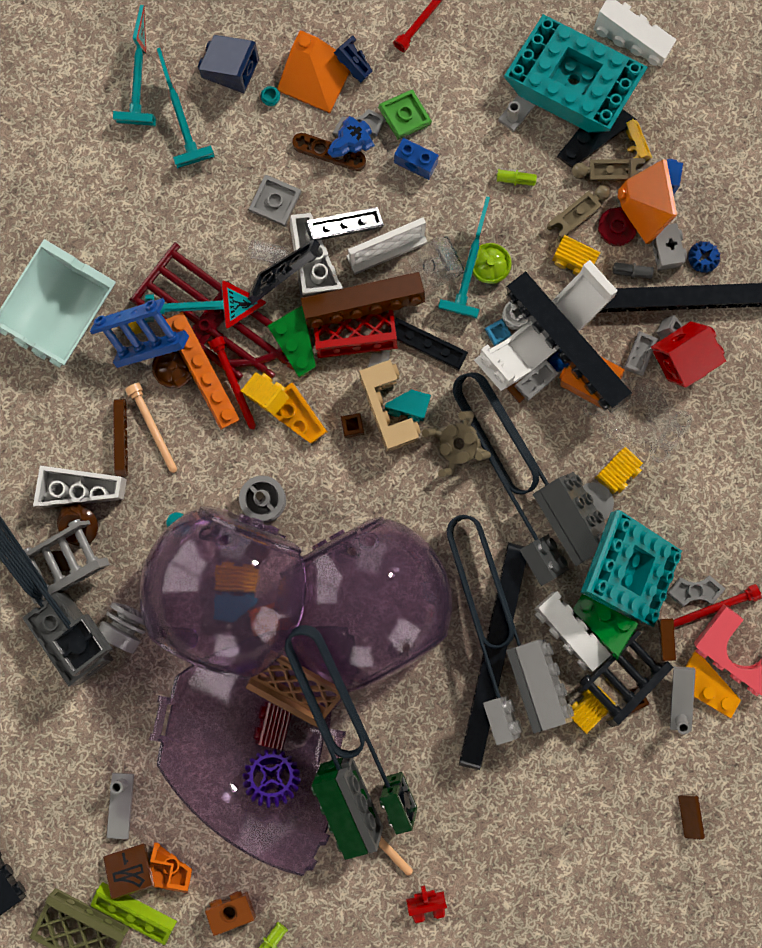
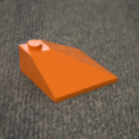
(313, 73)
(649, 200)

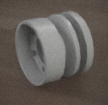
(123, 627)

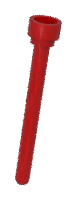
(403, 41)
(218, 347)
(752, 594)

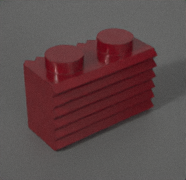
(272, 726)

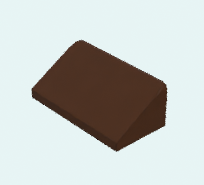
(667, 639)
(691, 816)

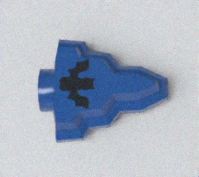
(351, 138)

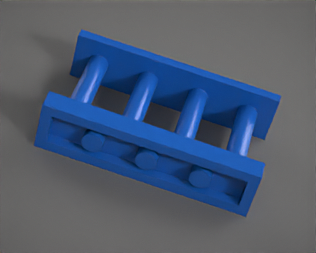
(140, 350)

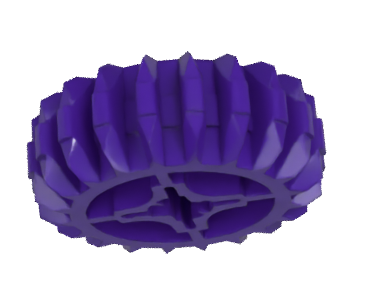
(277, 771)

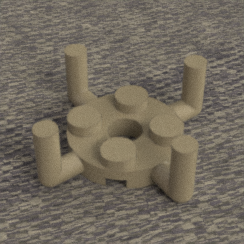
(448, 443)

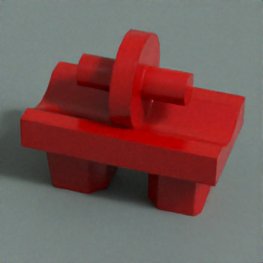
(426, 902)

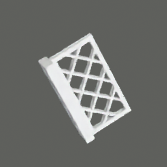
(387, 246)

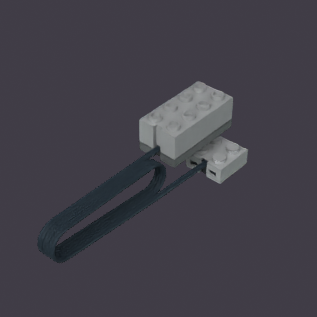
(530, 662)

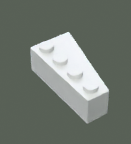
(633, 32)
(319, 274)
(65, 487)
(571, 631)

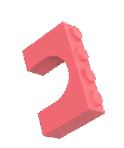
(714, 641)

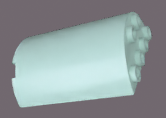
(53, 303)

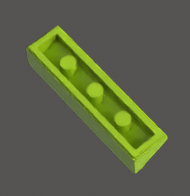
(134, 914)

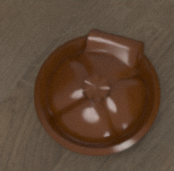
(171, 370)
(73, 512)

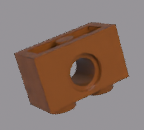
(221, 922)

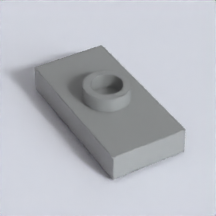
(640, 353)
(536, 380)

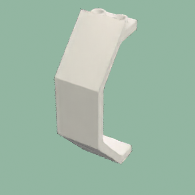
(527, 349)

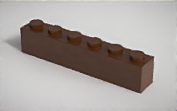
(363, 300)

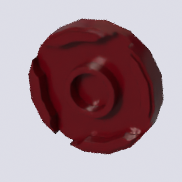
(616, 227)

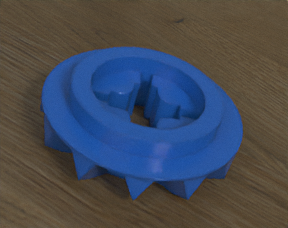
(704, 265)

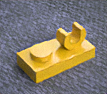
(635, 133)

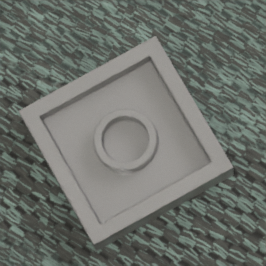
(275, 200)

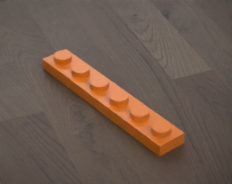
(204, 374)

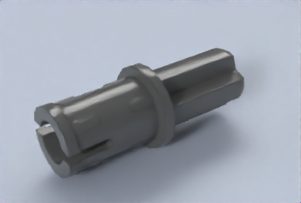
(633, 270)

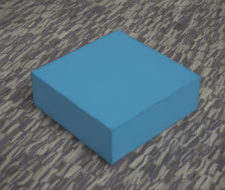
(498, 332)

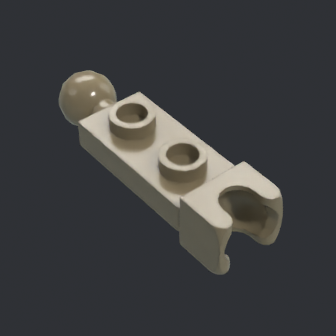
(608, 169)
(579, 211)

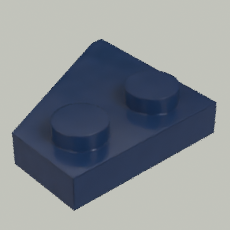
(353, 59)

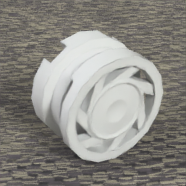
(512, 317)

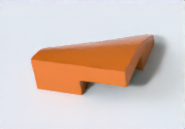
(173, 873)

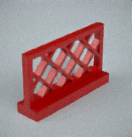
(359, 344)

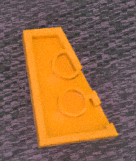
(300, 416)
(711, 687)

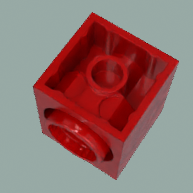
(689, 353)

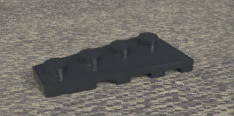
(586, 143)
(283, 269)

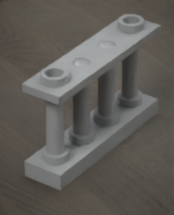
(77, 572)

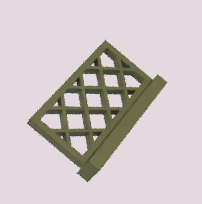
(83, 915)

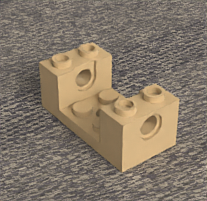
(377, 379)

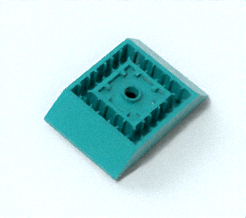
(560, 54)
(631, 569)

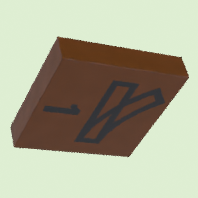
(128, 871)

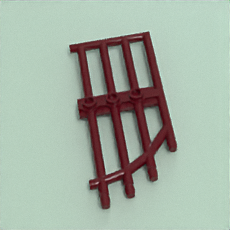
(209, 321)

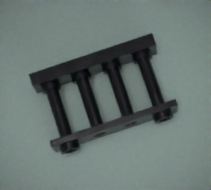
(630, 699)

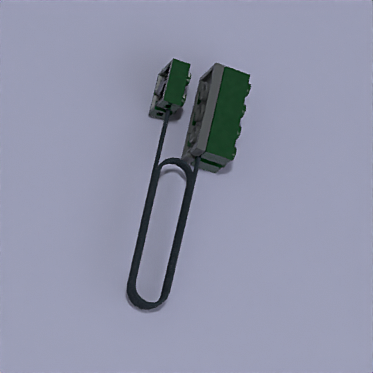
(339, 782)

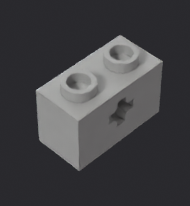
(664, 256)

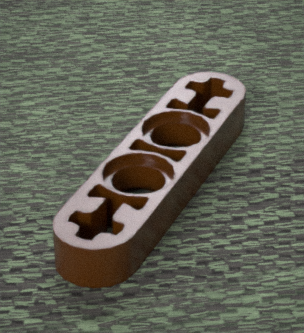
(304, 149)
(120, 437)

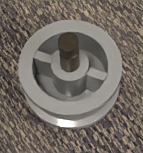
(262, 498)

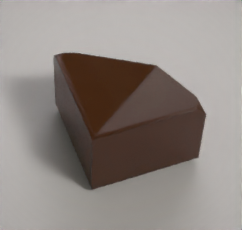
(352, 425)

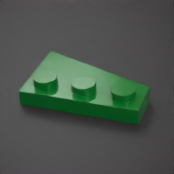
(294, 341)
(608, 625)

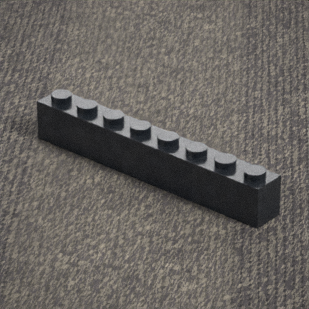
(568, 342)

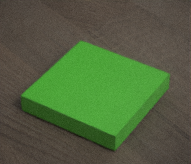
(405, 114)

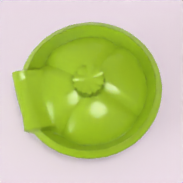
(492, 263)

